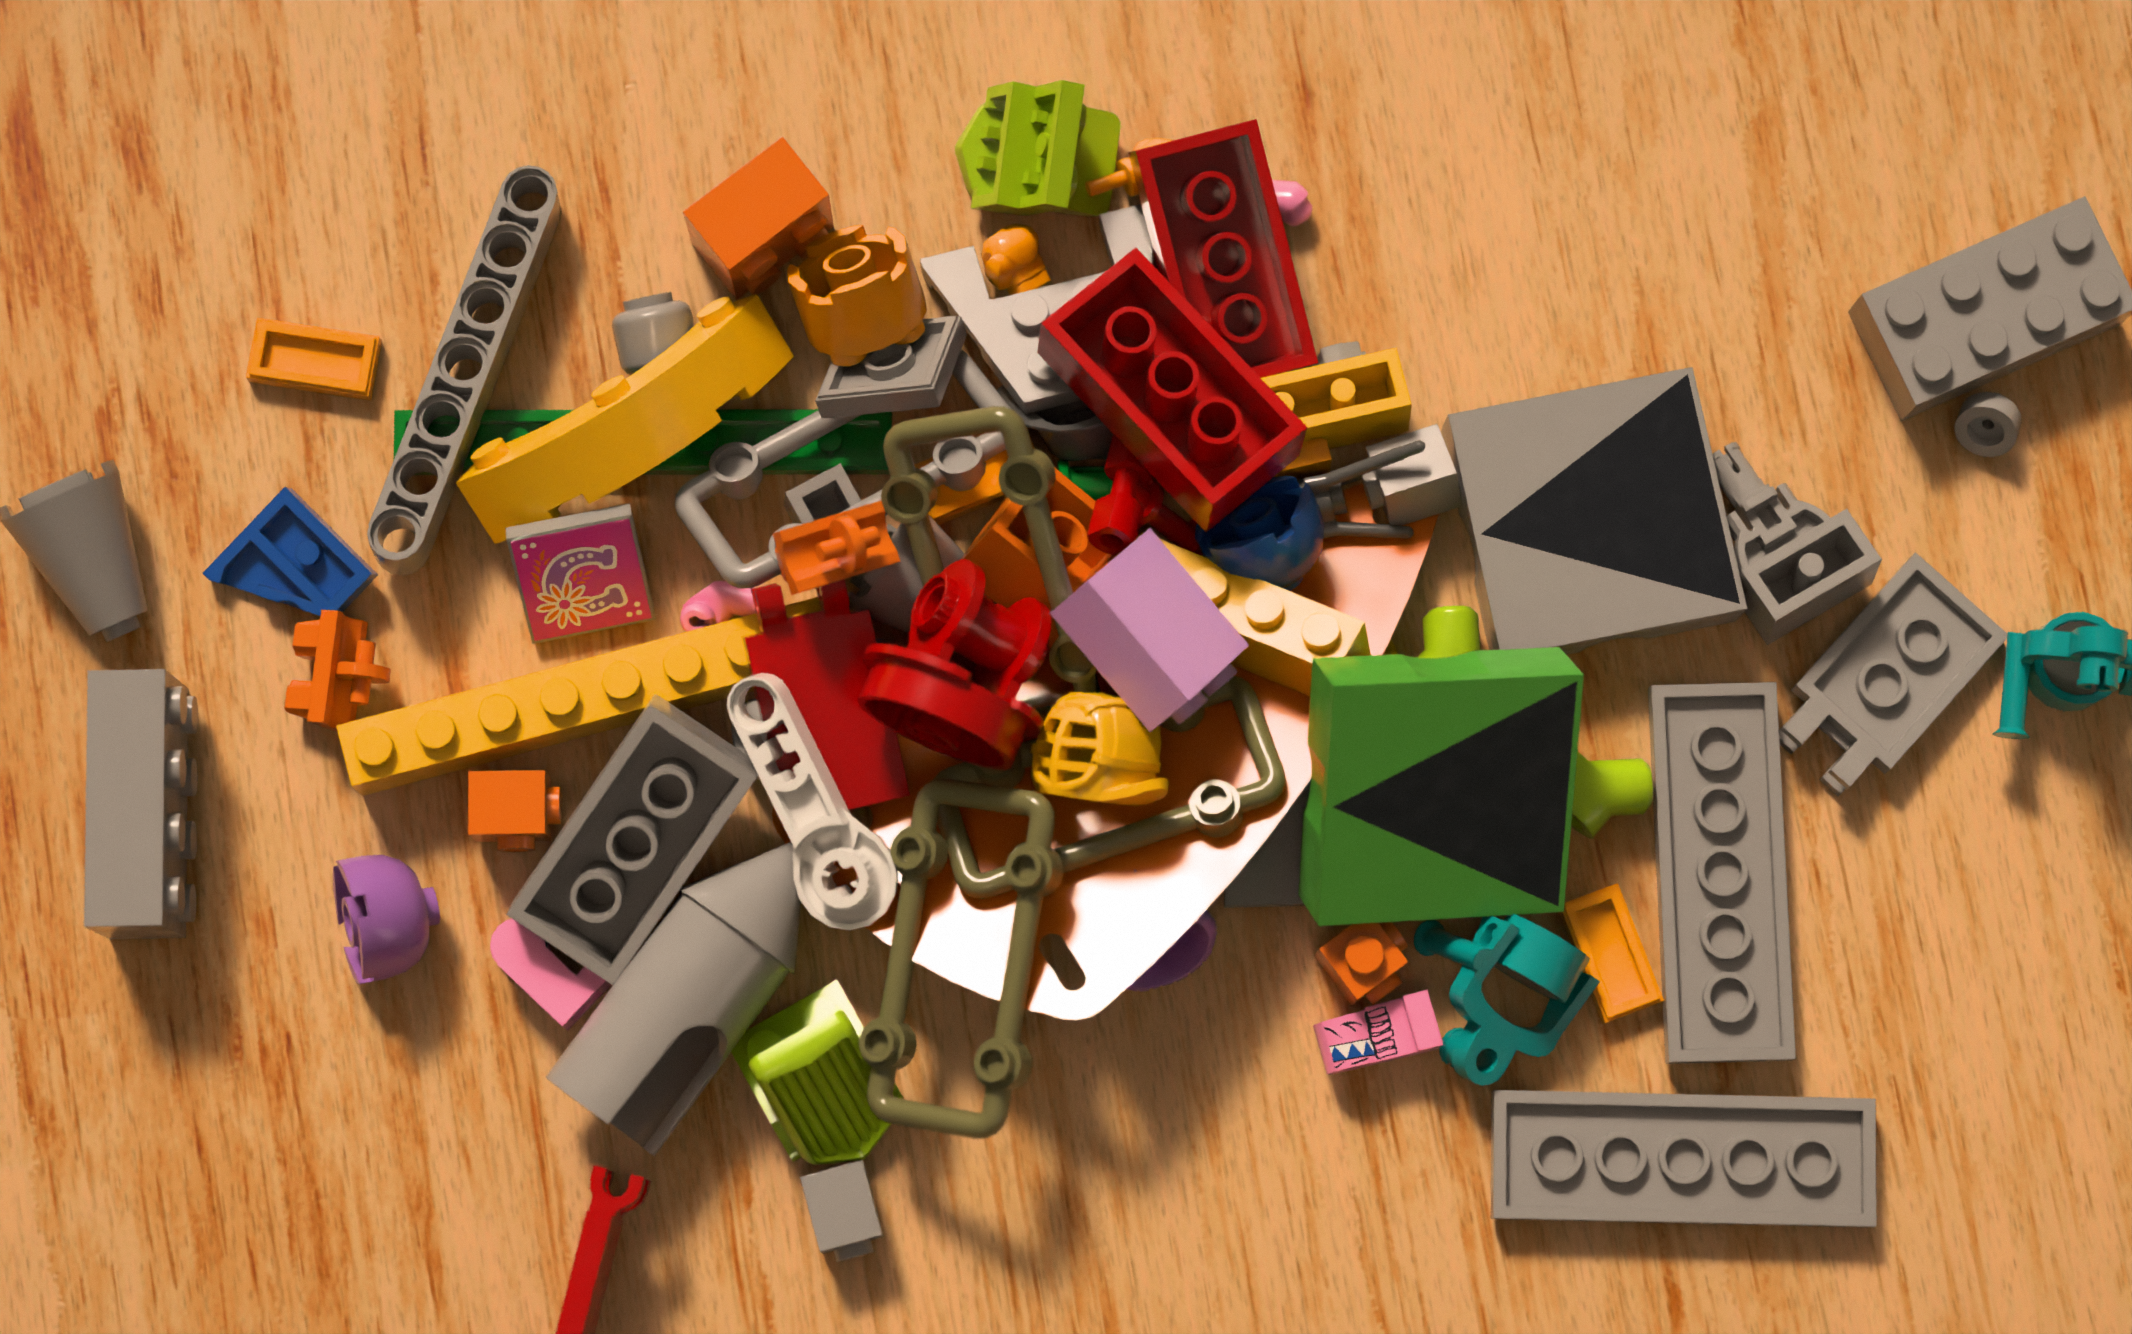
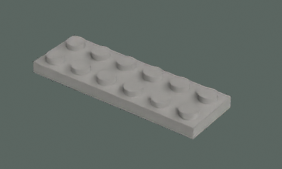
(1721, 873)
(1683, 1158)

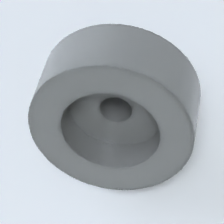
(1988, 424)

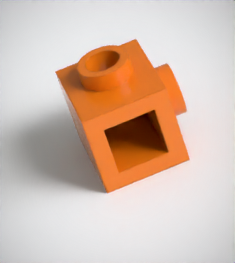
(512, 808)
(1364, 960)

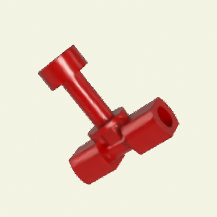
(1132, 504)

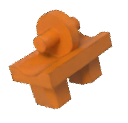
(835, 548)
(341, 670)

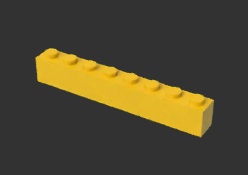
(548, 705)

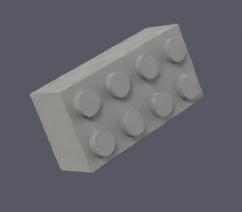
(1992, 308)
(139, 804)
(633, 839)

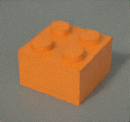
(759, 219)
(1009, 557)

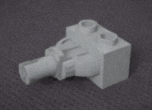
(1789, 551)

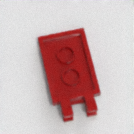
(825, 672)
(597, 1250)

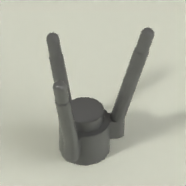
(1332, 501)

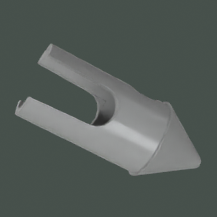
(686, 999)

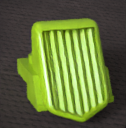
(1036, 150)
(813, 1078)

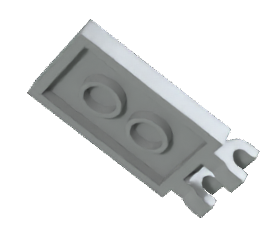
(1891, 672)

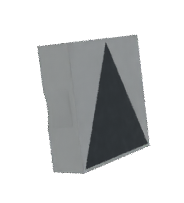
(1595, 515)

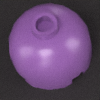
(382, 915)

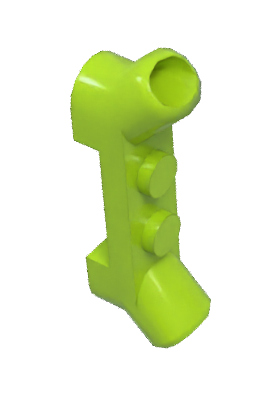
(1601, 786)

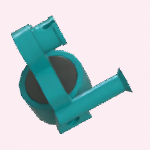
(2065, 666)
(1527, 955)

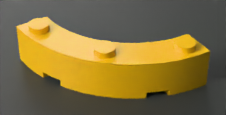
(629, 421)

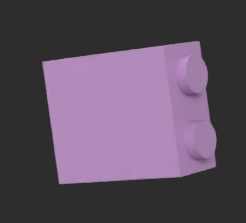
(1152, 632)

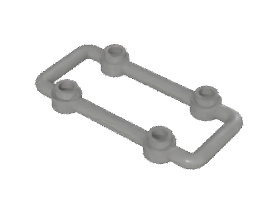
(739, 466)

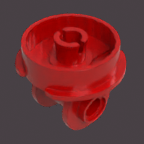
(933, 699)

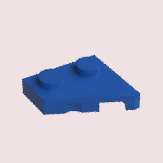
(293, 559)

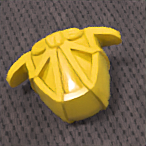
(1097, 752)

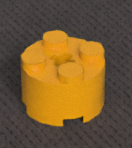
(858, 293)

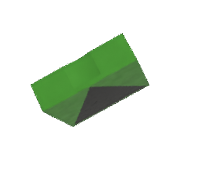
(1439, 785)

